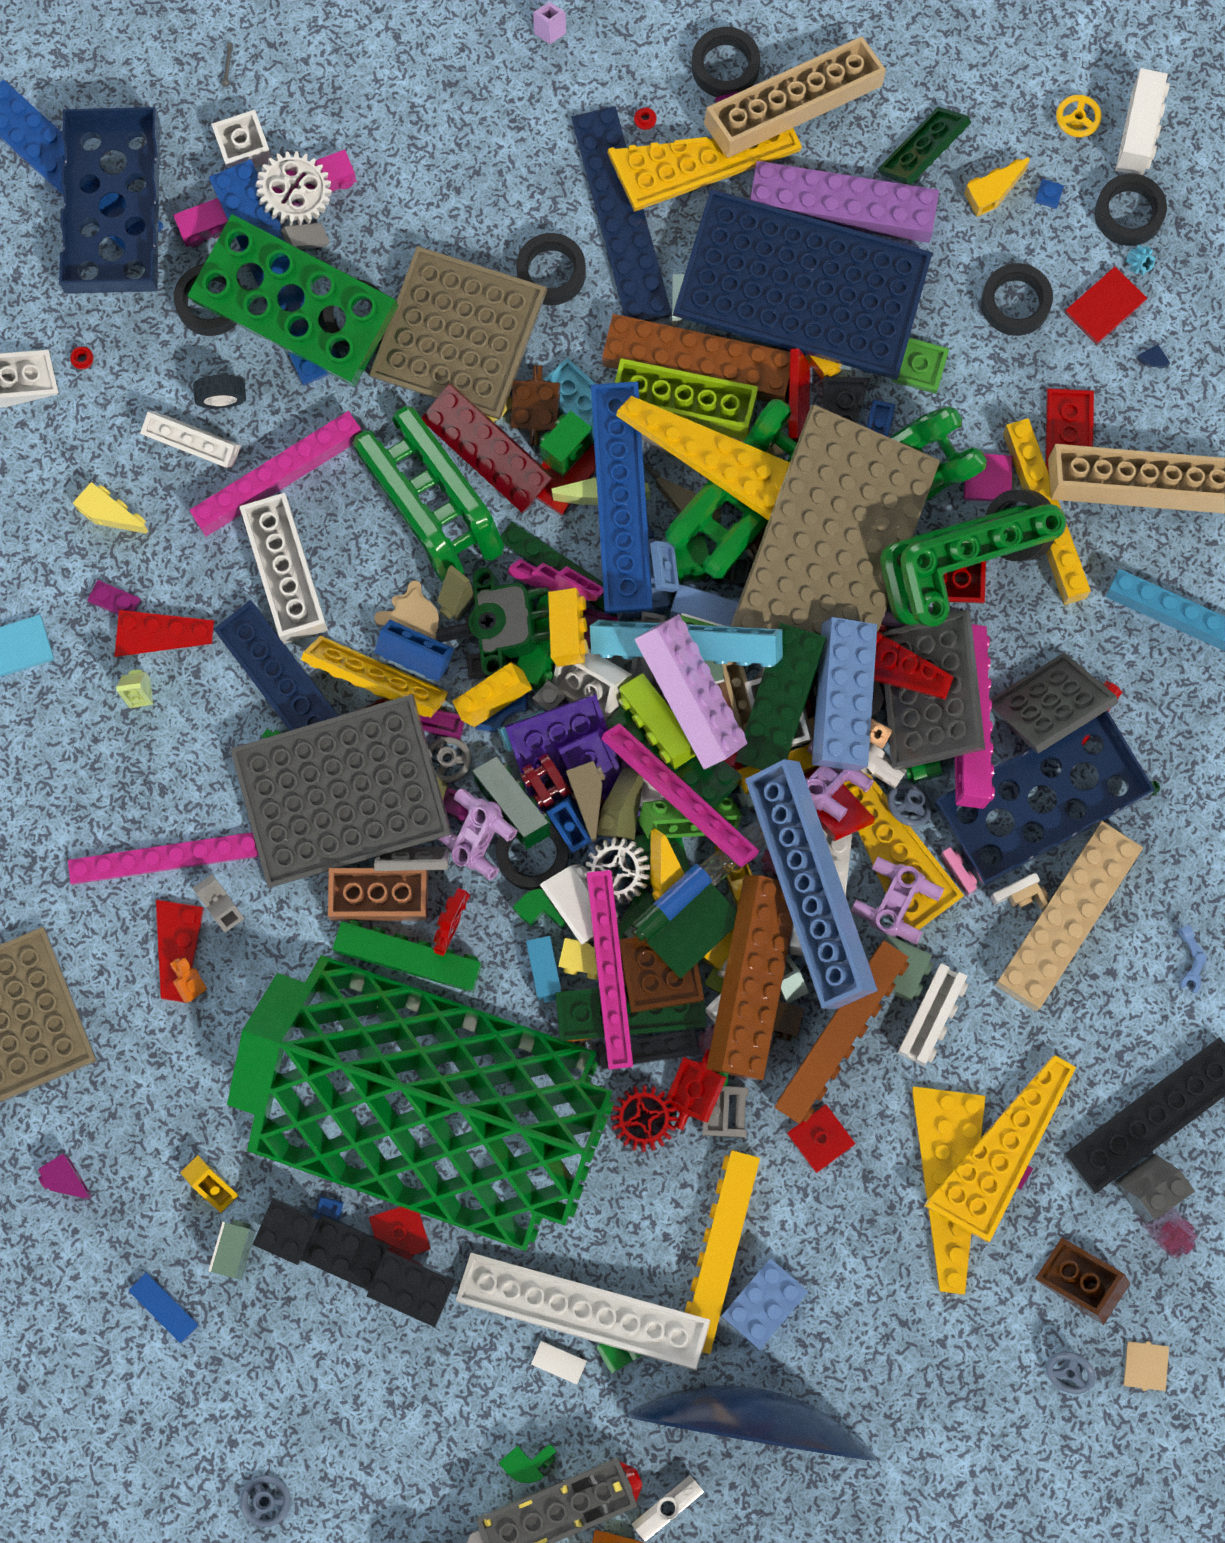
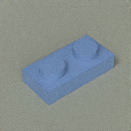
(664, 566)

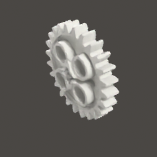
(312, 200)

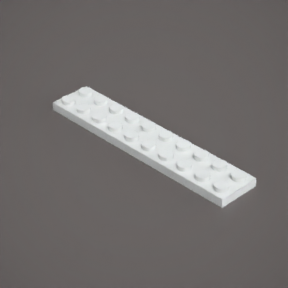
(583, 1311)

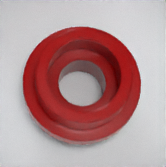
(645, 124)
(77, 353)

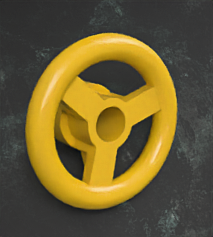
(1075, 125)

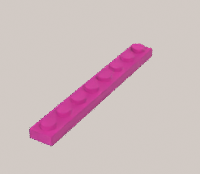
(680, 795)
(162, 858)
(609, 969)

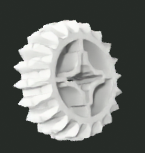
(620, 859)

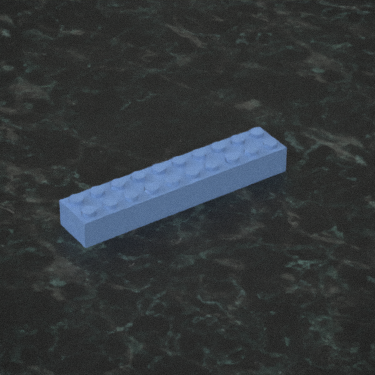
(811, 885)

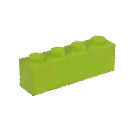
(657, 720)

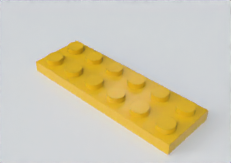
(373, 675)

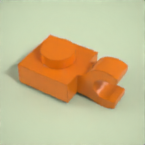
(189, 981)

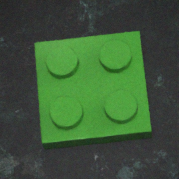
(922, 366)

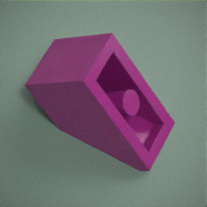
(63, 1178)

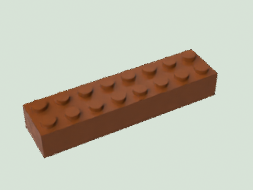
(698, 354)
(752, 980)
(837, 1037)

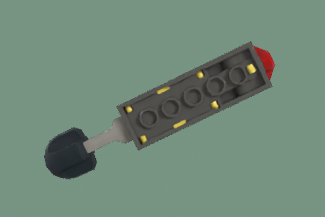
(563, 1507)

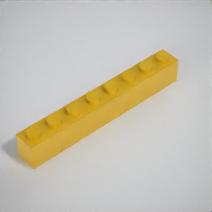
(1035, 476)
(722, 1240)

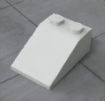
(26, 377)

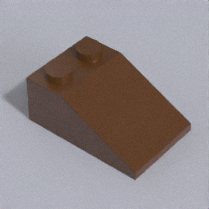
(1083, 1280)

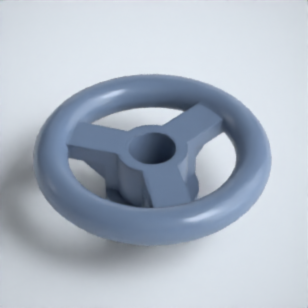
(913, 801)
(1072, 1370)
(284, 1501)

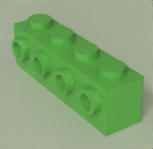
(674, 824)

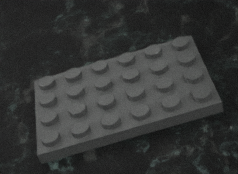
(927, 726)

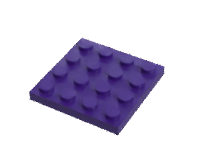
(551, 730)

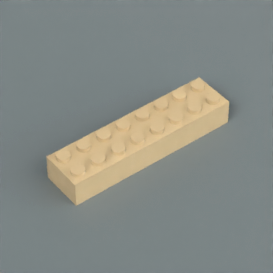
(794, 97)
(1137, 478)
(1069, 916)

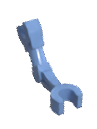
(1187, 935)

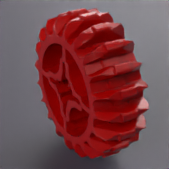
(650, 1139)

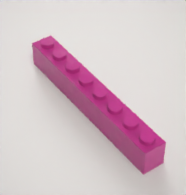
(209, 219)
(276, 473)
(975, 769)

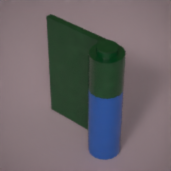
(686, 921)

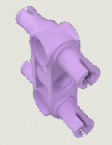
(826, 782)
(476, 833)
(897, 900)

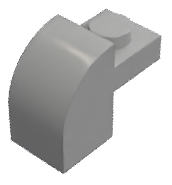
(218, 903)

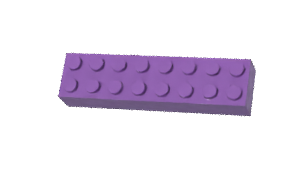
(848, 200)

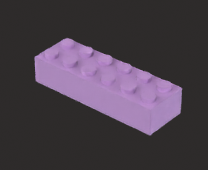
(691, 691)

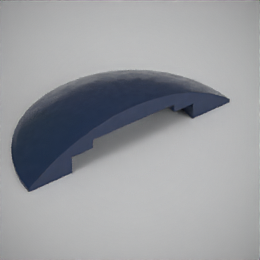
(755, 1417)

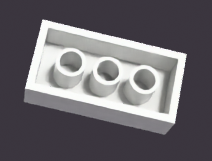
(1143, 122)

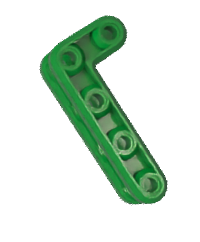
(934, 427)
(439, 471)
(699, 512)
(940, 551)

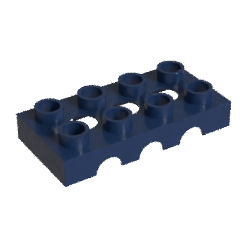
(115, 130)
(1057, 827)

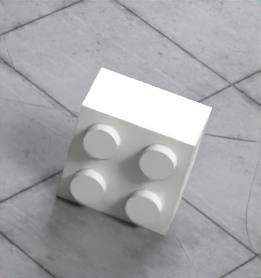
(241, 140)

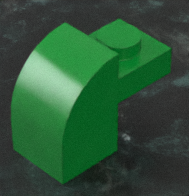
(534, 905)
(522, 1468)

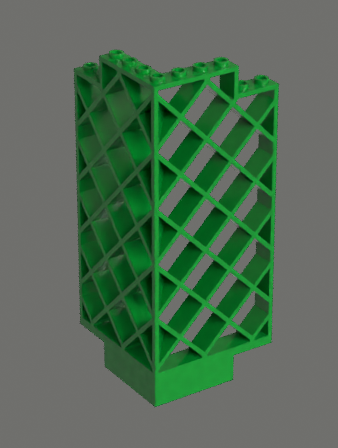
(288, 1007)

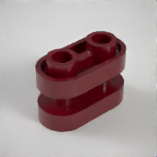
(531, 777)

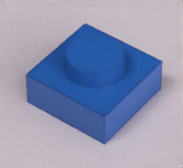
(1049, 193)

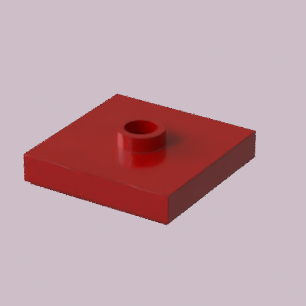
(821, 1138)
(402, 1229)

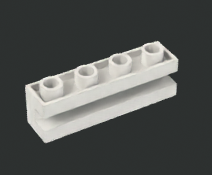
(190, 439)
(932, 1015)

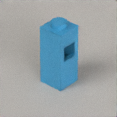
(544, 968)

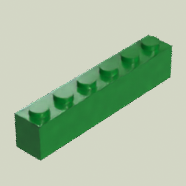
(406, 956)

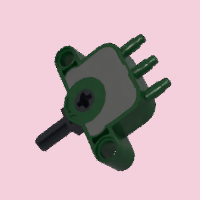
(501, 621)

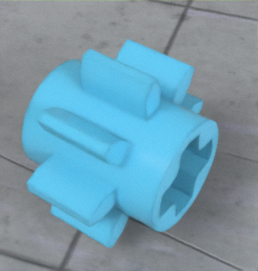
(1140, 259)

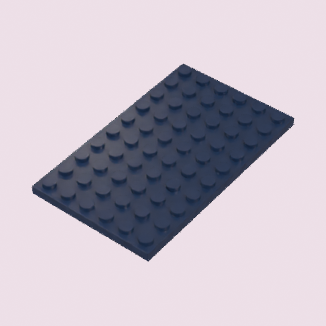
(803, 284)

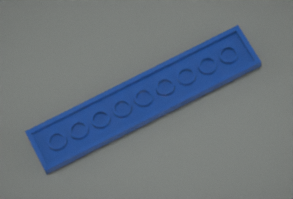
(43, 149)
(237, 196)
(621, 502)

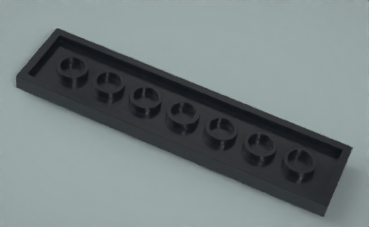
(1151, 1118)

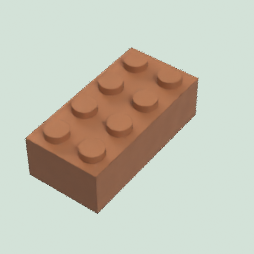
(377, 895)

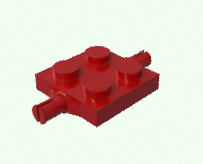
(450, 920)
(695, 1090)

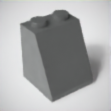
(1154, 1187)

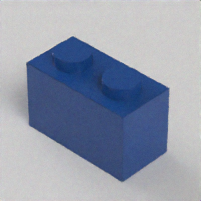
(569, 822)

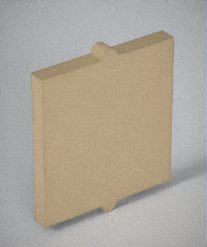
(1146, 1366)

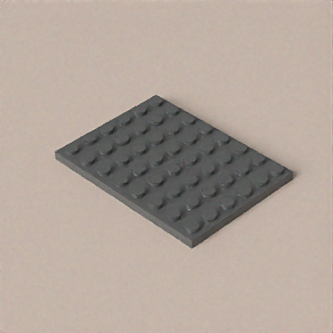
(341, 791)

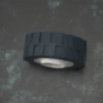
(219, 391)

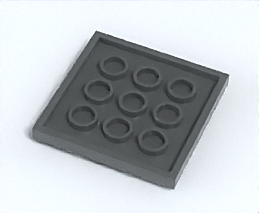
(1052, 702)

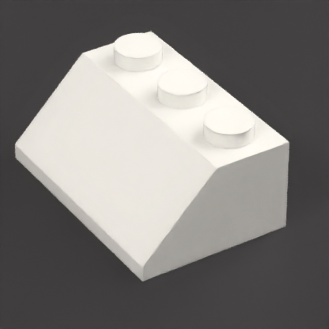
(592, 677)
(570, 896)

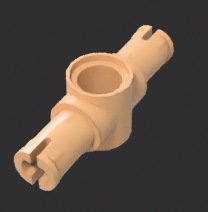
(879, 734)

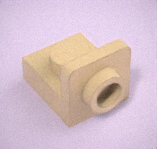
(1025, 896)

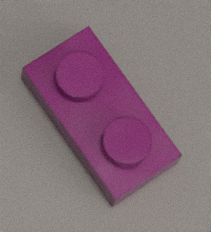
(112, 598)

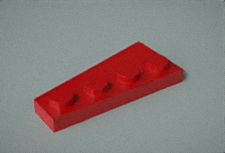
(157, 632)
(907, 670)
(177, 938)

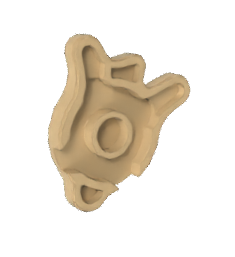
(412, 611)

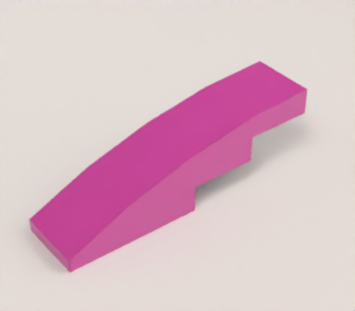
(549, 577)

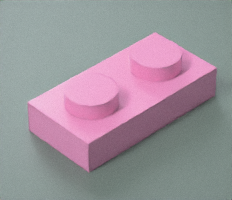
(954, 863)

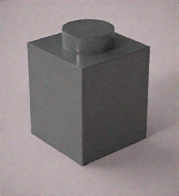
(549, 697)

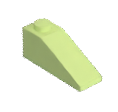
(135, 689)

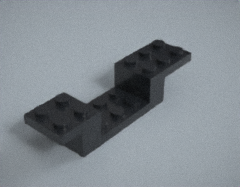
(356, 1257)

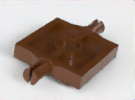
(535, 404)

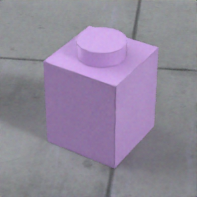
(549, 23)

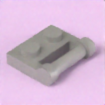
(718, 1120)

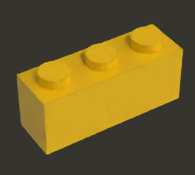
(567, 627)
(492, 695)

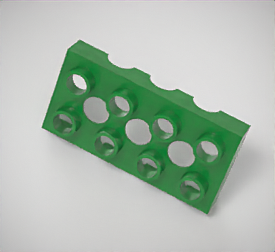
(275, 323)

